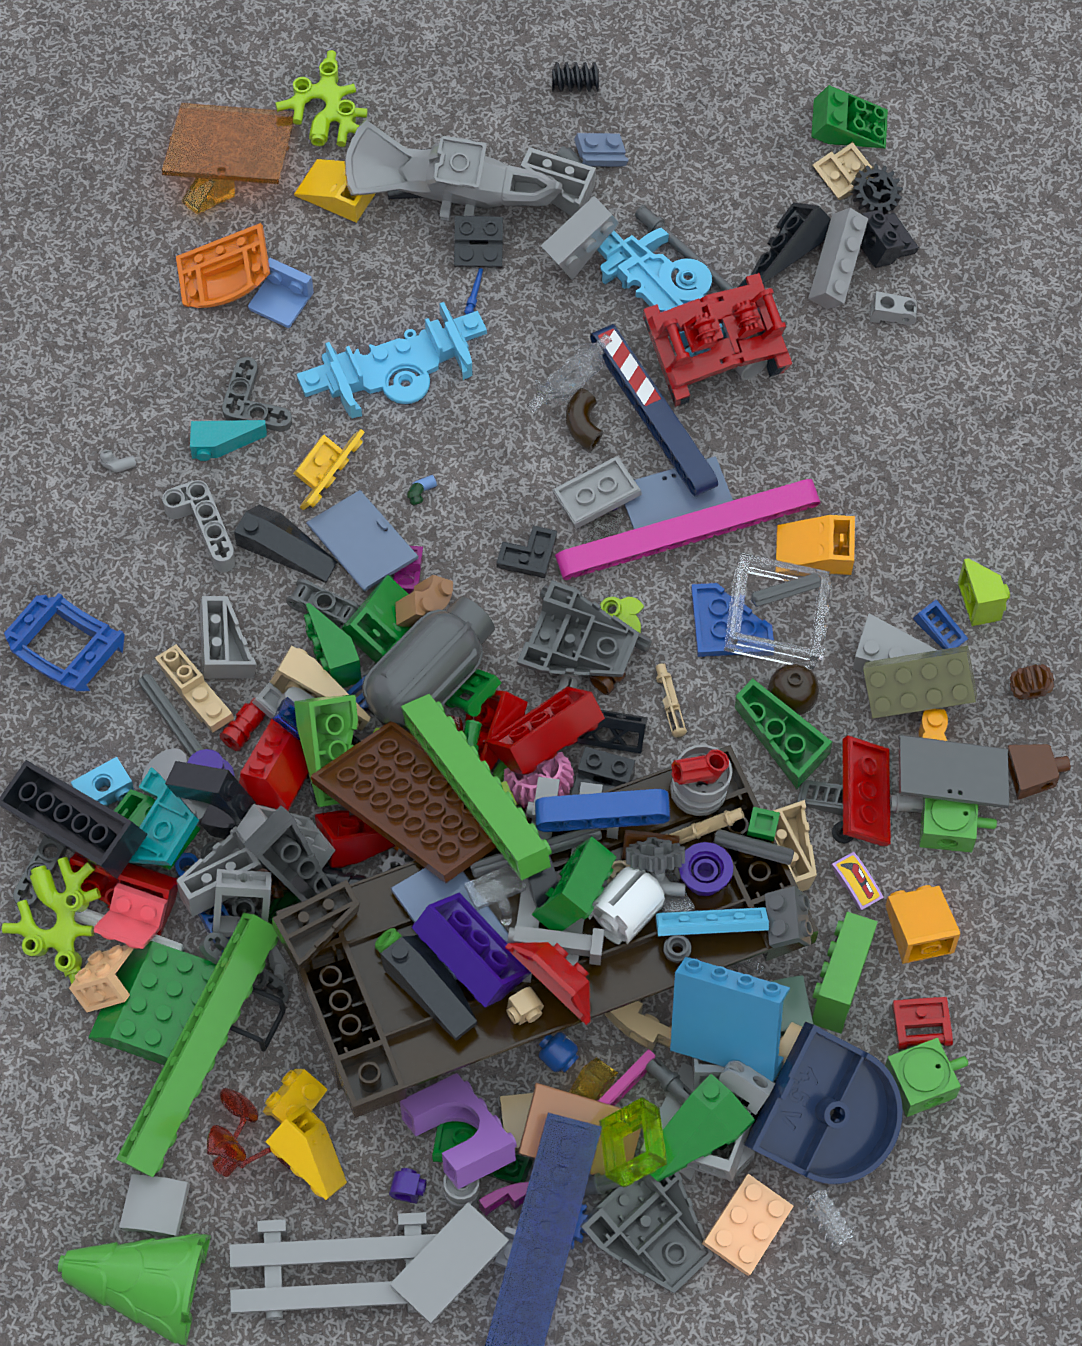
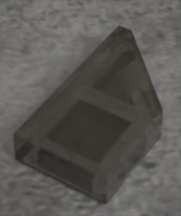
(605, 526)

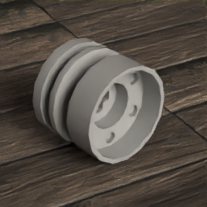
(702, 799)

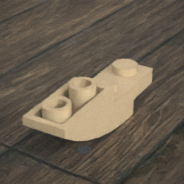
(193, 688)
(640, 1028)

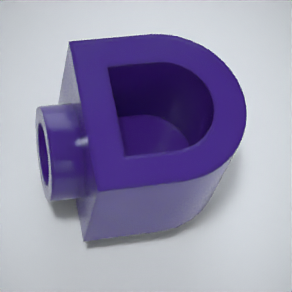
(407, 1186)

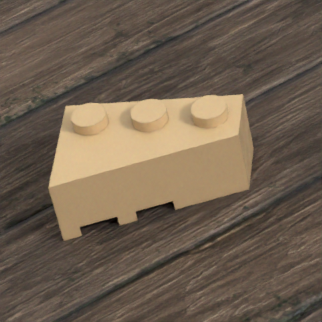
(793, 834)

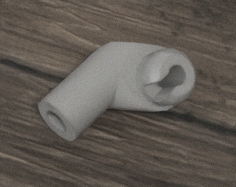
(115, 464)
(669, 888)

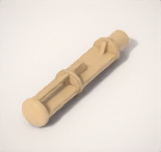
(670, 701)
(709, 825)

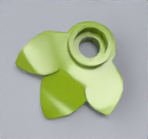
(626, 610)

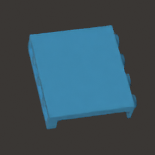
(727, 1017)

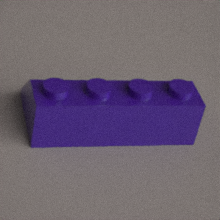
(470, 948)

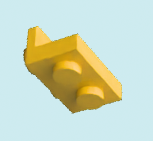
(297, 1090)

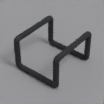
(264, 1045)

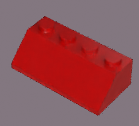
(546, 730)
(275, 768)

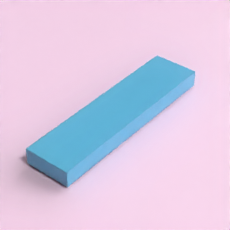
(712, 921)

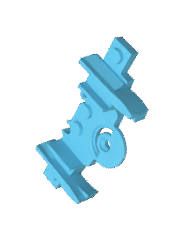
(637, 265)
(422, 354)

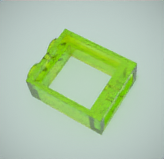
(619, 1125)

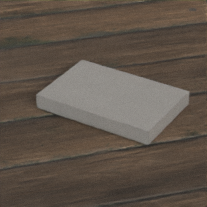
(596, 492)

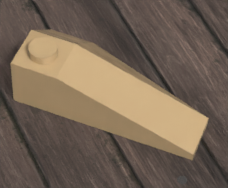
(306, 673)

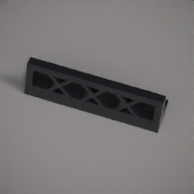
(617, 721)

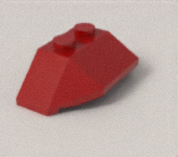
(557, 974)

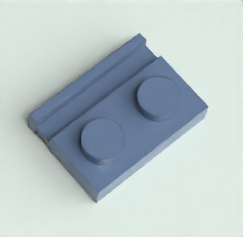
(601, 149)

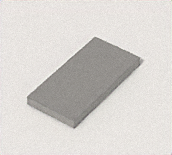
(449, 1263)

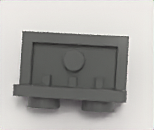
(788, 917)

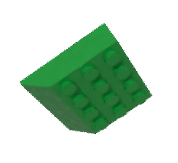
(162, 992)

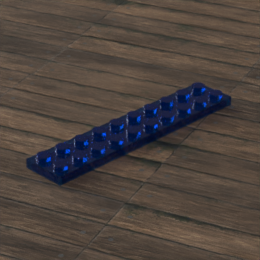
(544, 1233)

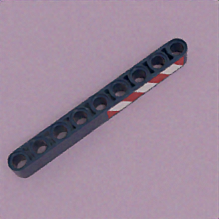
(656, 413)

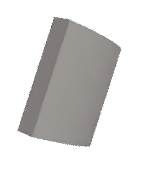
(154, 1205)

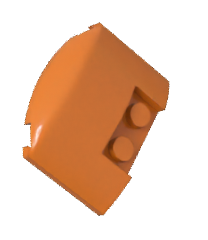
(223, 269)

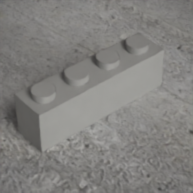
(838, 258)

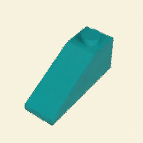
(219, 438)

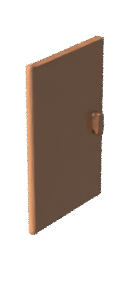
(573, 1106)

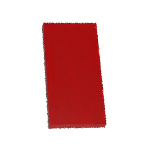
(866, 791)

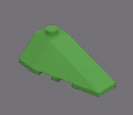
(325, 733)

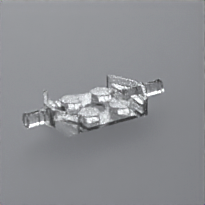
(571, 375)

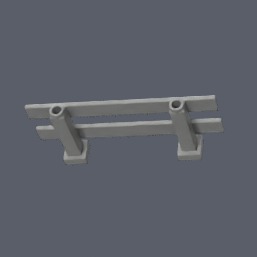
(527, 926)
(275, 1254)

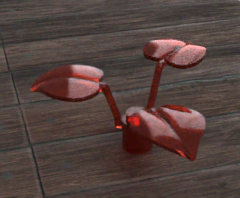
(224, 1144)

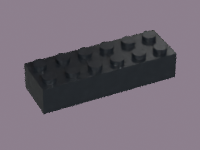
(72, 819)

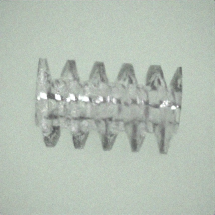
(830, 1218)

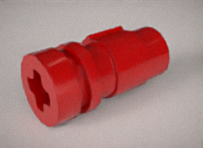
(239, 730)

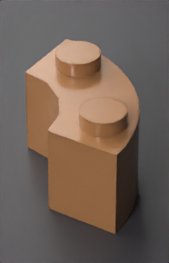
(427, 596)

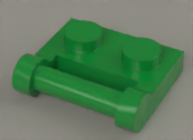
(479, 686)

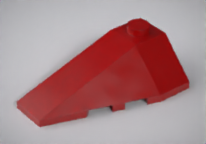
(495, 716)

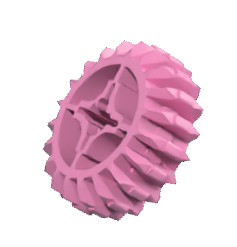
(524, 786)

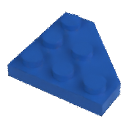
(711, 619)

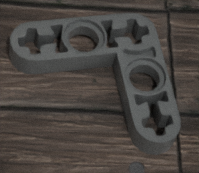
(247, 407)

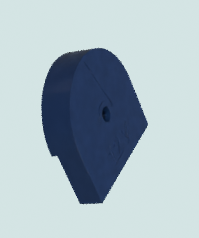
(797, 1120)

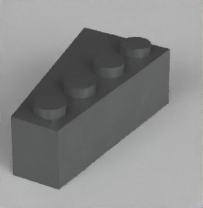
(287, 855)

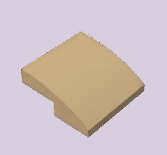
(841, 169)

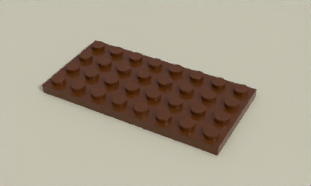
(406, 800)

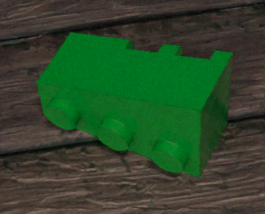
(578, 886)

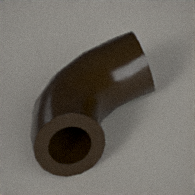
(579, 419)

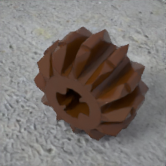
(1031, 682)

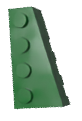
(784, 733)

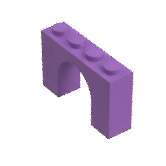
(455, 1101)

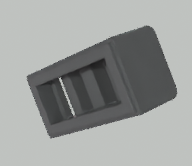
(831, 807)

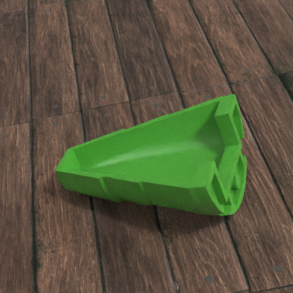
(142, 1279)

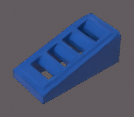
(929, 627)

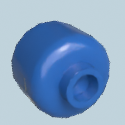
(558, 1052)

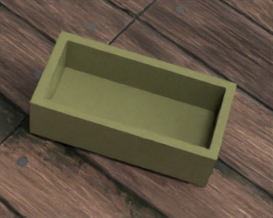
(920, 682)

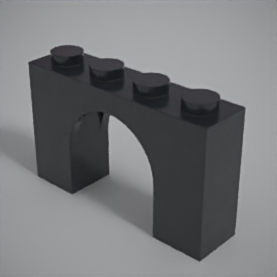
(213, 786)

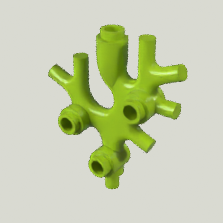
(331, 94)
(66, 929)

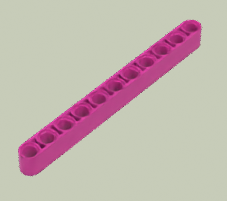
(687, 529)

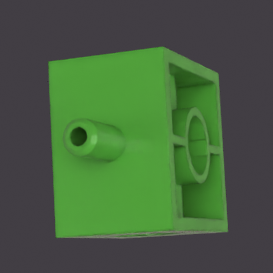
(951, 825)
(925, 1076)

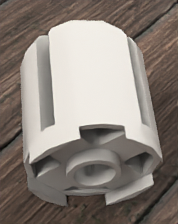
(627, 904)

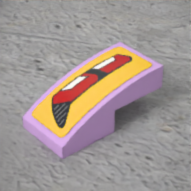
(857, 880)

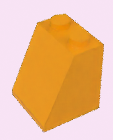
(922, 923)

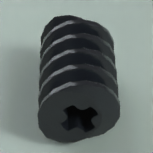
(575, 76)

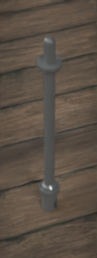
(654, 222)

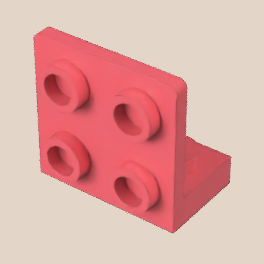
(132, 917)

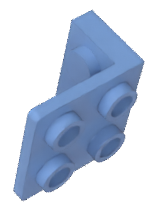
(282, 294)

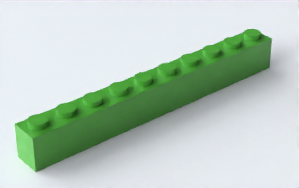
(476, 787)
(198, 1045)

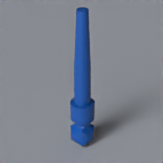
(471, 302)

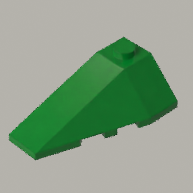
(701, 1125)

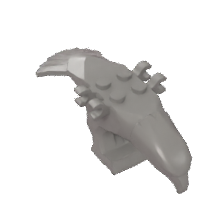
(447, 172)

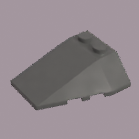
(577, 637)
(651, 1230)

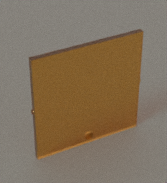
(229, 143)

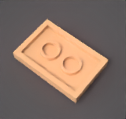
(747, 1225)

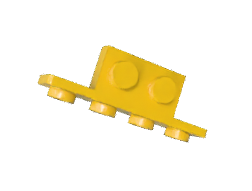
(322, 463)

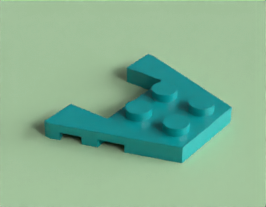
(167, 823)

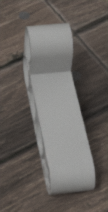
(209, 526)

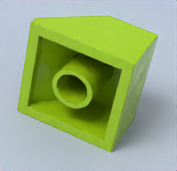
(982, 593)

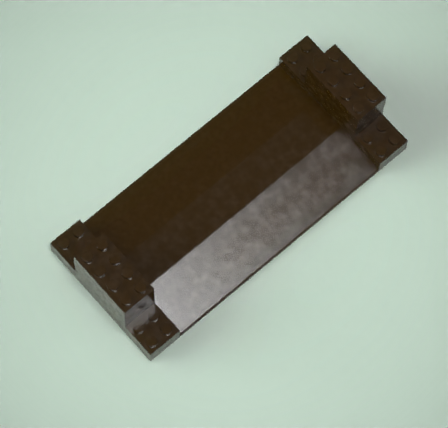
(386, 1042)

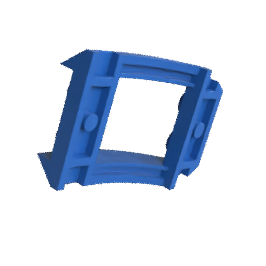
(87, 662)

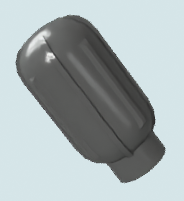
(428, 659)

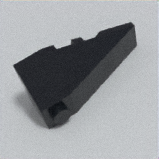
(800, 231)
(281, 541)
(429, 983)

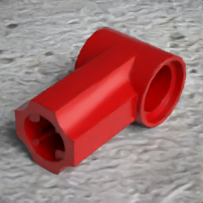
(700, 768)

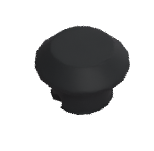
(837, 833)

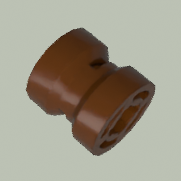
(605, 683)

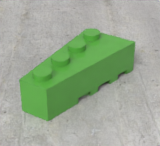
(843, 971)

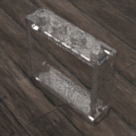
(766, 648)

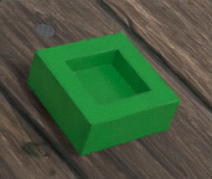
(763, 823)

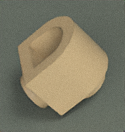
(524, 1006)

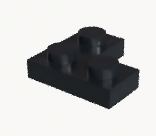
(531, 559)

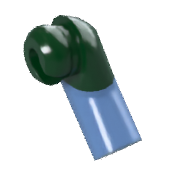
(417, 488)

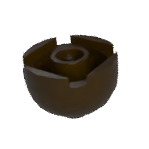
(795, 687)

